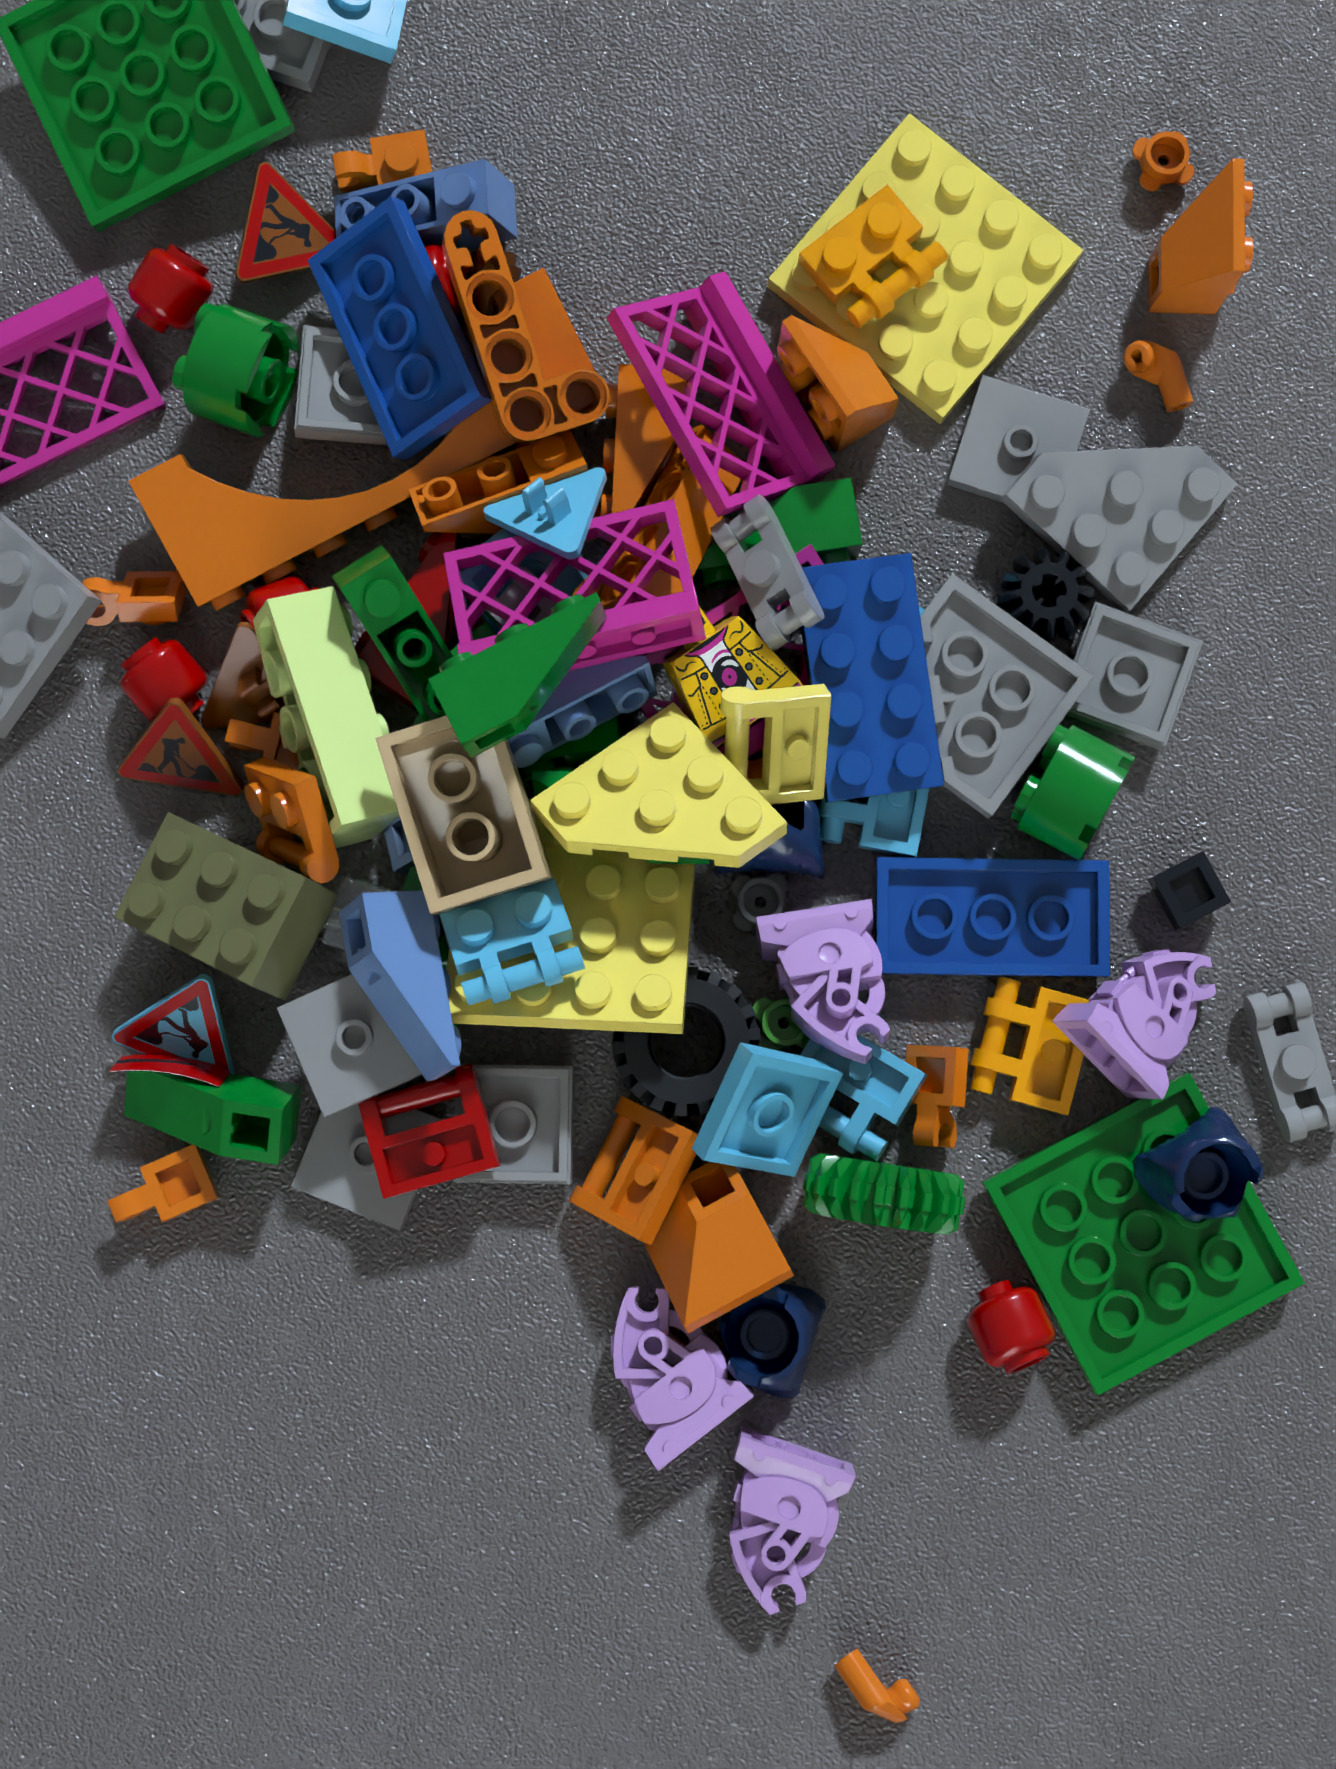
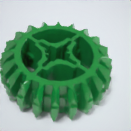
(884, 1194)

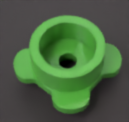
(773, 1036)

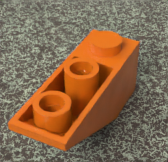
(640, 440)
(458, 499)

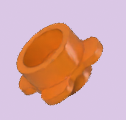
(1167, 145)

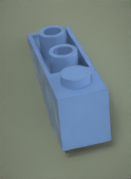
(438, 197)
(583, 702)
(400, 968)

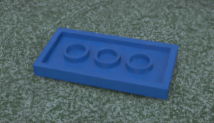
(399, 329)
(877, 676)
(993, 917)

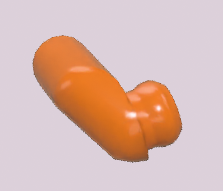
(1161, 368)
(874, 1696)

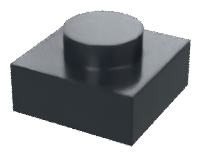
(1189, 890)

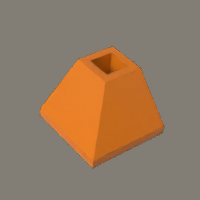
(1204, 248)
(835, 382)
(715, 1247)

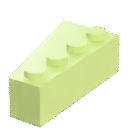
(327, 709)

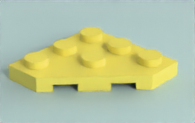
(661, 799)

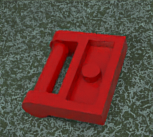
(434, 1150)

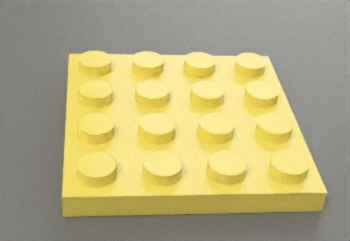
(994, 279)
(633, 942)

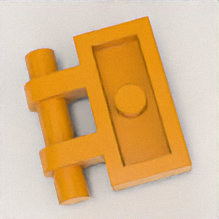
(860, 246)
(1047, 1060)

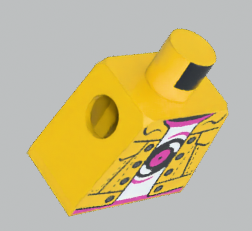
(726, 659)

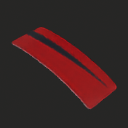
(176, 1065)

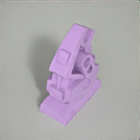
(822, 965)
(1140, 1020)
(672, 1384)
(779, 1506)

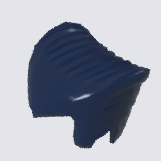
(794, 852)
(1200, 1169)
(772, 1338)

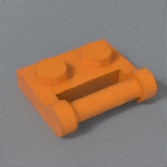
(289, 804)
(647, 1175)

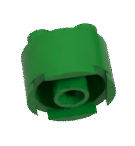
(237, 369)
(1074, 791)

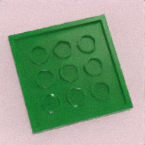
(143, 94)
(1116, 1264)

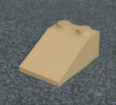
(462, 816)

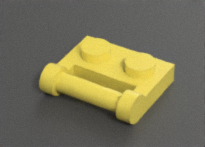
(793, 738)

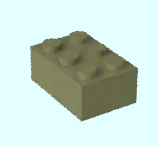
(226, 906)

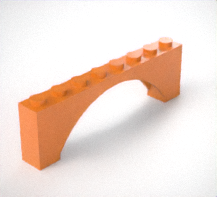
(232, 536)

